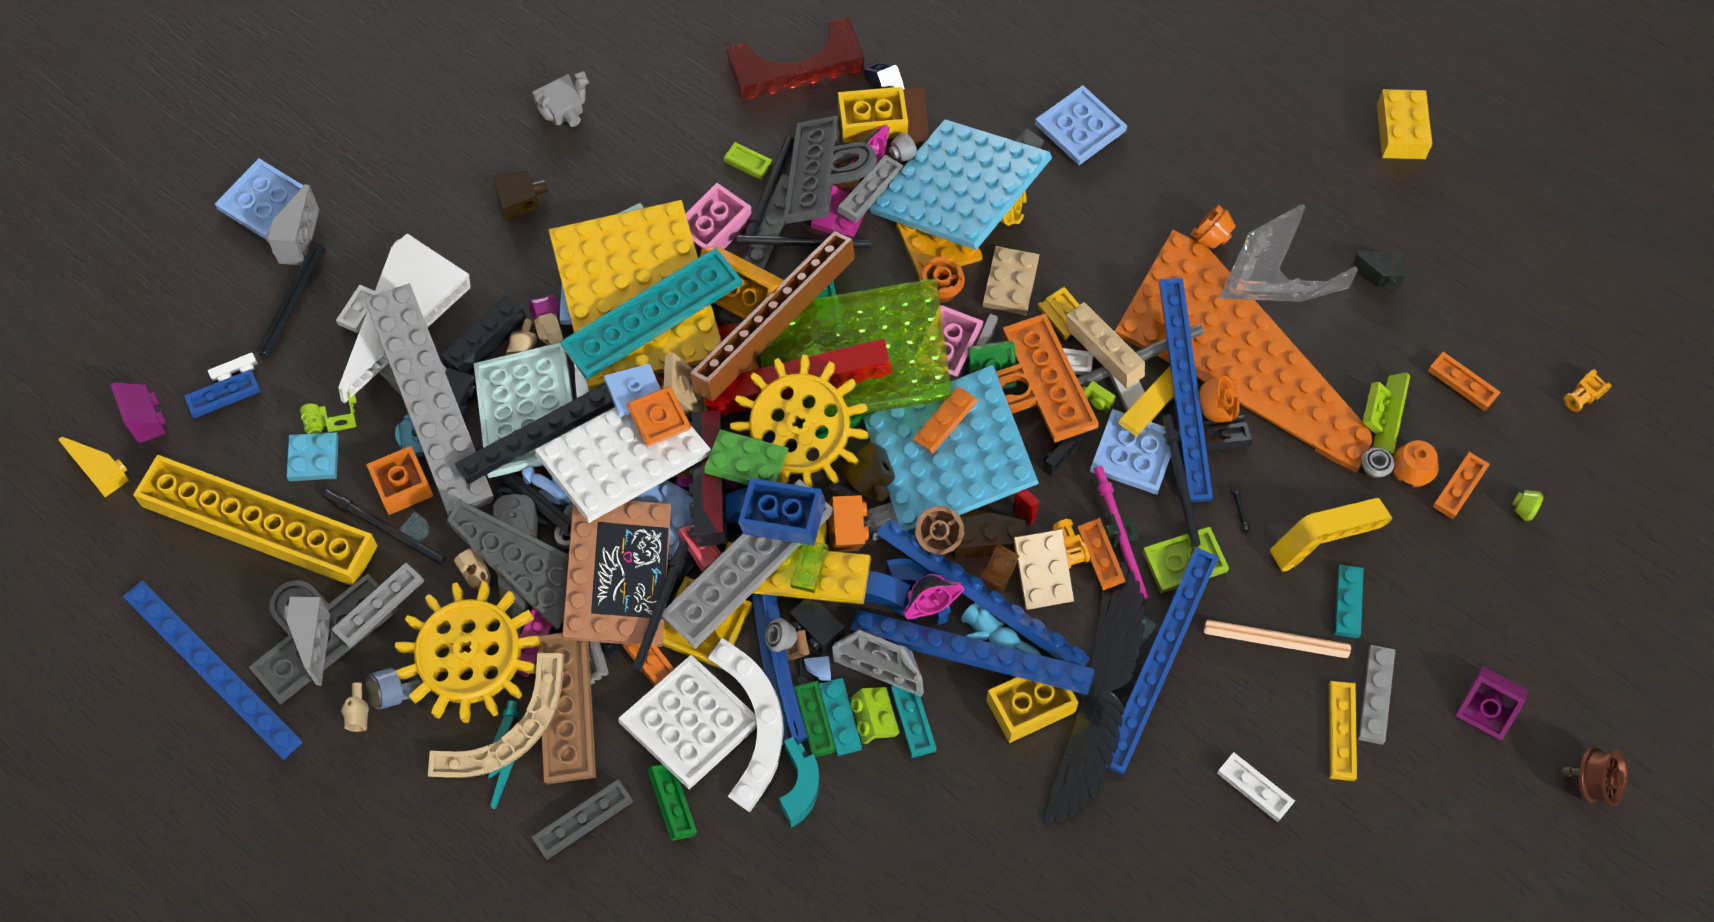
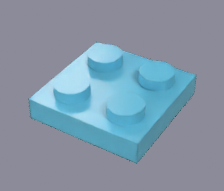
(312, 456)

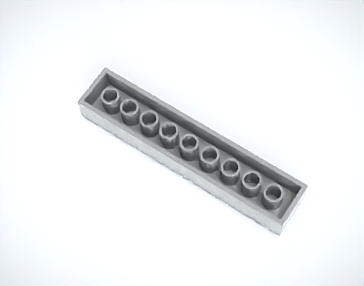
(426, 394)

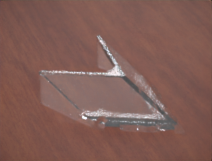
(1258, 265)

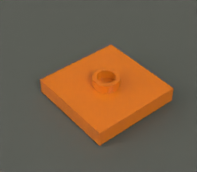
(658, 416)

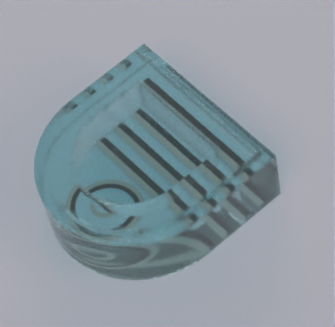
(415, 527)

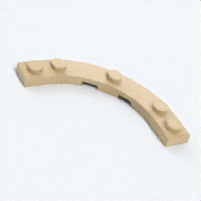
(519, 739)

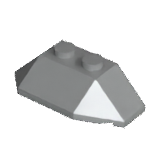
(879, 660)

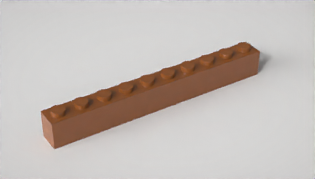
(772, 316)

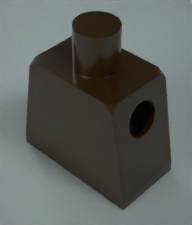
(518, 192)
(871, 473)

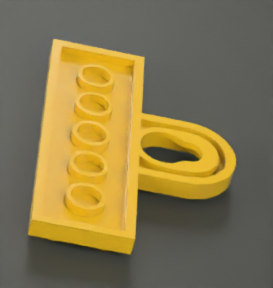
(841, 579)

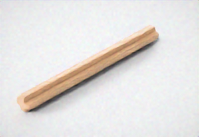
(1277, 638)

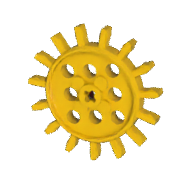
(825, 394)
(458, 661)

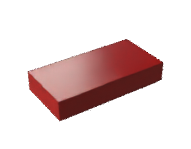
(1025, 506)

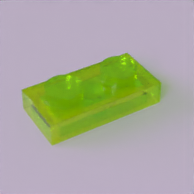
(809, 567)

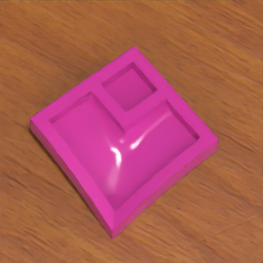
(836, 221)

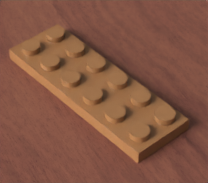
(570, 734)

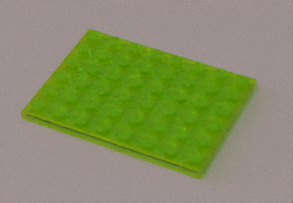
(913, 332)

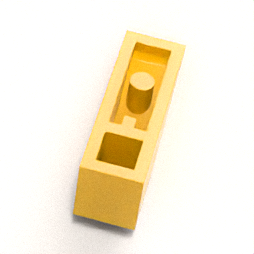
(97, 465)

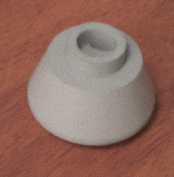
(903, 147)
(1377, 462)
(780, 635)

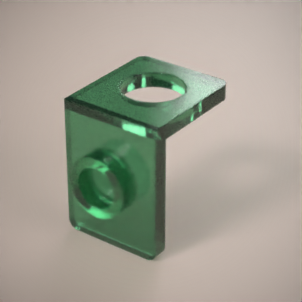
(1113, 532)

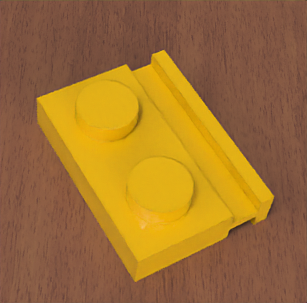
(1056, 309)

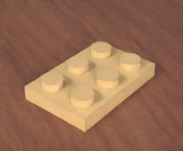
(1011, 280)
(678, 377)
(1043, 569)

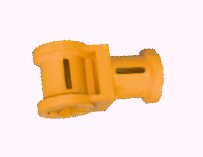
(1587, 390)
(1075, 548)

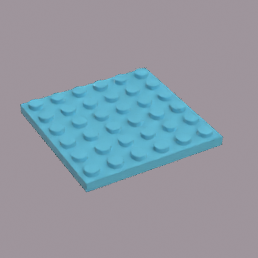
(960, 183)
(969, 469)

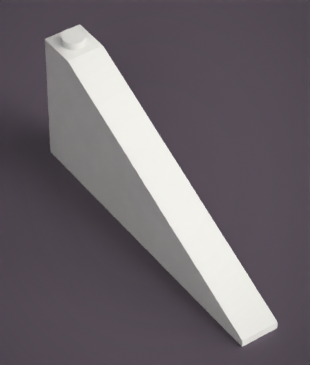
(436, 287)

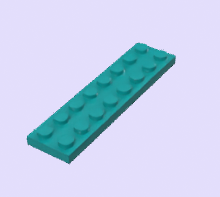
(651, 313)

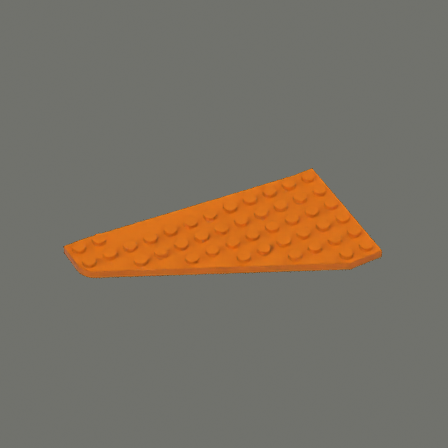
(1249, 349)

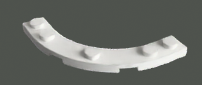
(768, 717)

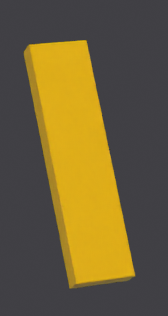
(1148, 405)
(1342, 731)

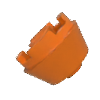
(1214, 228)
(948, 276)
(1416, 463)

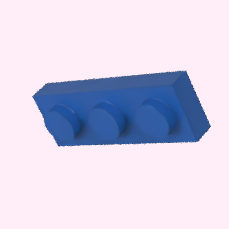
(222, 393)

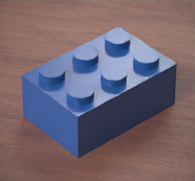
(782, 511)

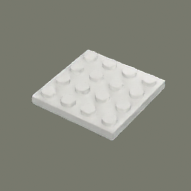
(689, 721)

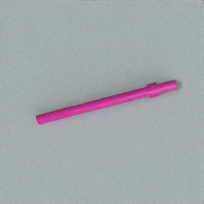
(1105, 489)

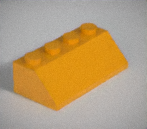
(755, 286)

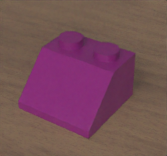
(139, 410)
(1492, 703)

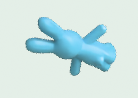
(991, 628)

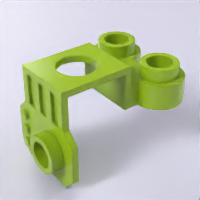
(316, 418)

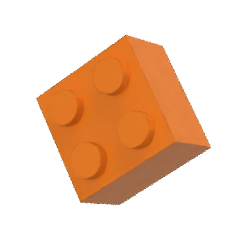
(399, 480)
(847, 523)

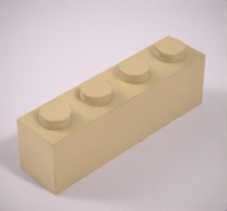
(1105, 345)

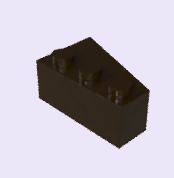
(986, 531)

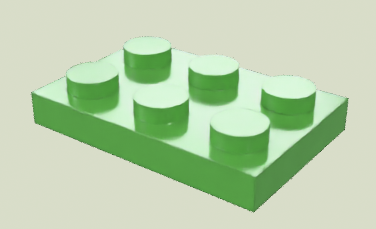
(744, 458)

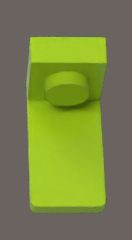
(1099, 396)

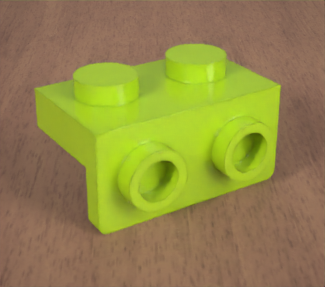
(874, 714)

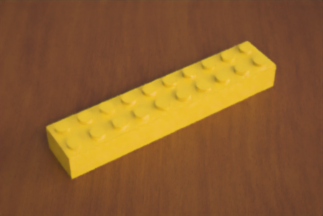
(256, 520)

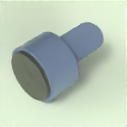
(386, 690)

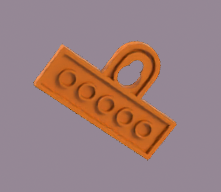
(1049, 379)

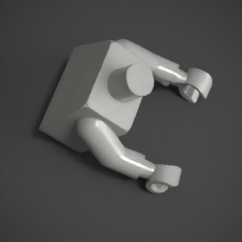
(562, 100)

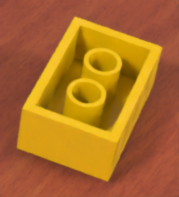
(870, 109)
(1404, 124)
(1027, 706)

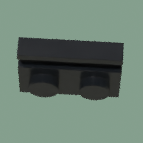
(1227, 434)

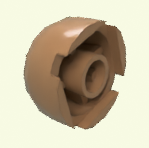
(939, 530)

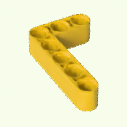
(1326, 527)

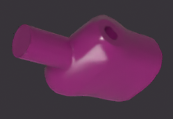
(544, 306)

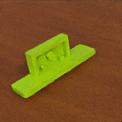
(1385, 410)

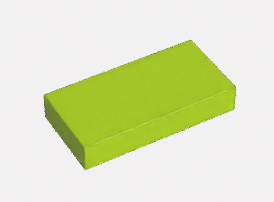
(748, 160)

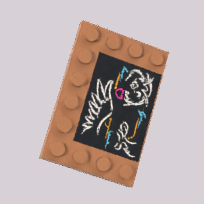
(616, 573)

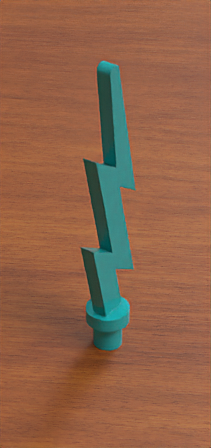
(509, 715)

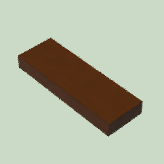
(917, 115)

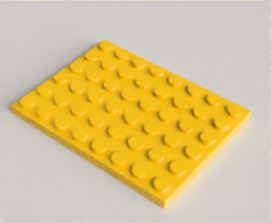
(620, 257)

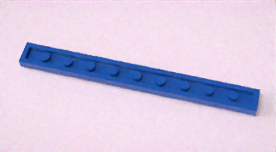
(1185, 389)
(982, 595)
(976, 652)
(1162, 656)
(213, 670)

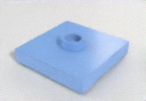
(630, 385)

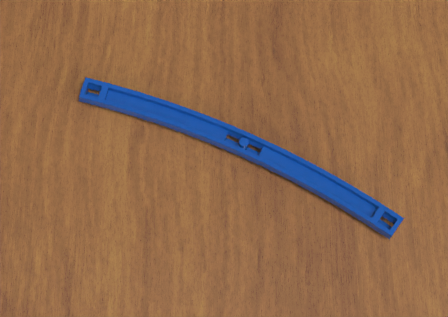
(776, 663)

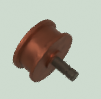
(1601, 776)

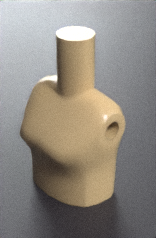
(523, 339)
(355, 710)

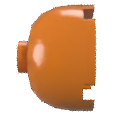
(1218, 399)

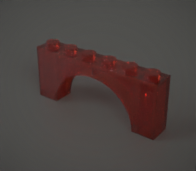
(760, 77)

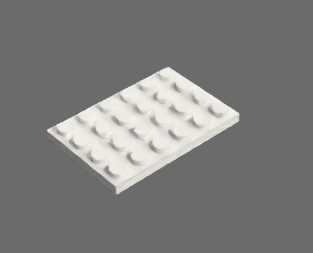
(610, 464)

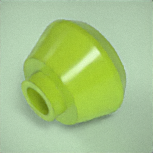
(1527, 504)

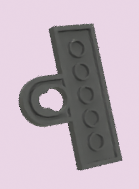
(814, 168)
(282, 666)

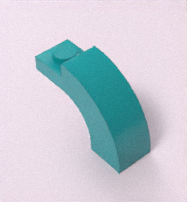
(803, 796)

